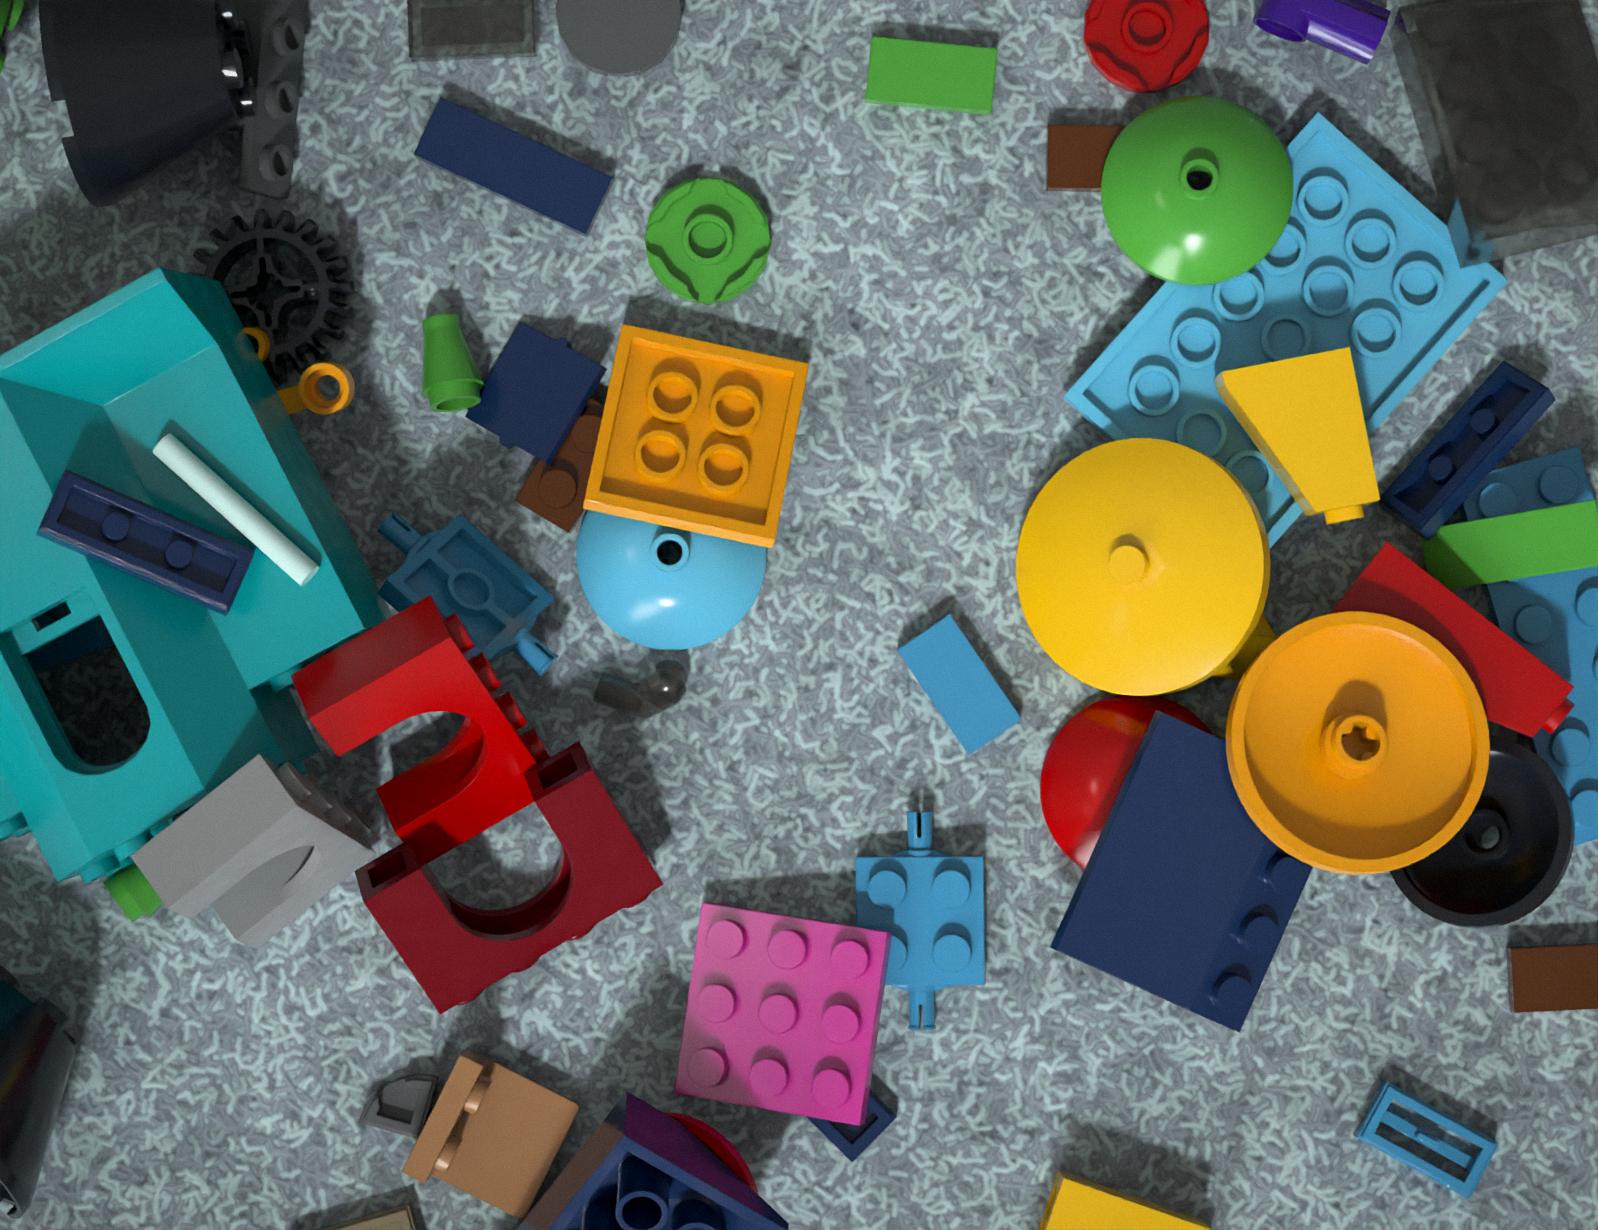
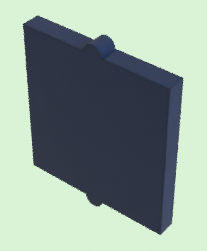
(536, 393)

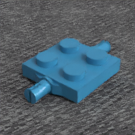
(475, 580)
(934, 912)

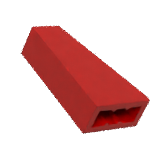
(1509, 679)

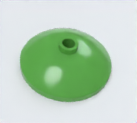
(1189, 232)

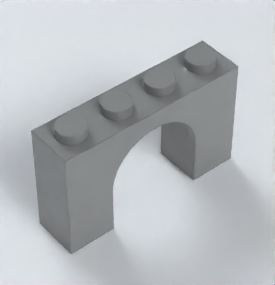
(256, 850)

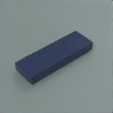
(513, 167)
(1466, 450)
(145, 542)

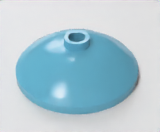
(660, 602)

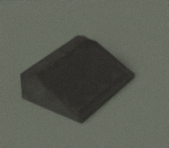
(1504, 119)

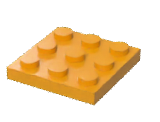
(696, 436)

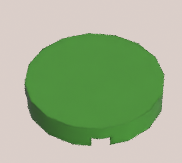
(711, 266)

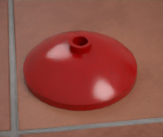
(1090, 765)

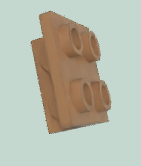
(492, 1134)

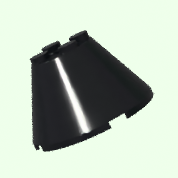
(143, 84)
(33, 1078)

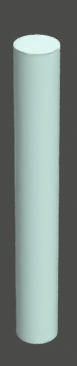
(235, 509)

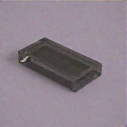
(471, 29)

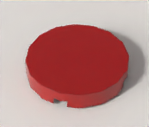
(1133, 49)

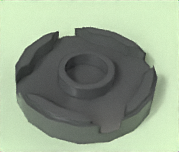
(619, 34)

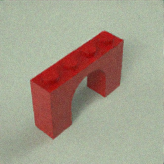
(418, 667)

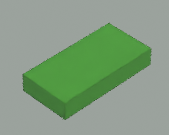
(931, 75)

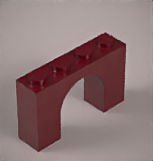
(465, 949)

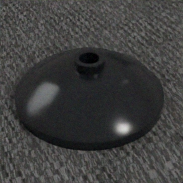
(1515, 876)

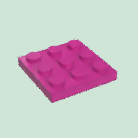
(783, 1013)

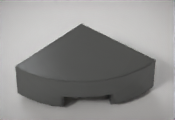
(402, 1105)

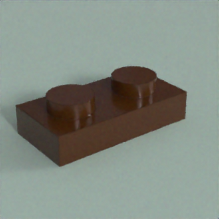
(560, 489)

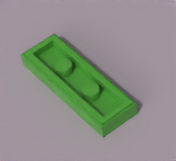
(1514, 545)

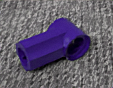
(1340, 25)

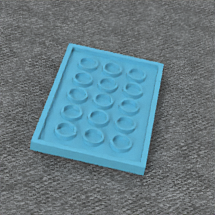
(1350, 270)

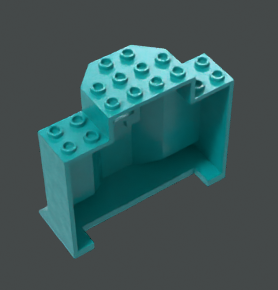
(214, 685)

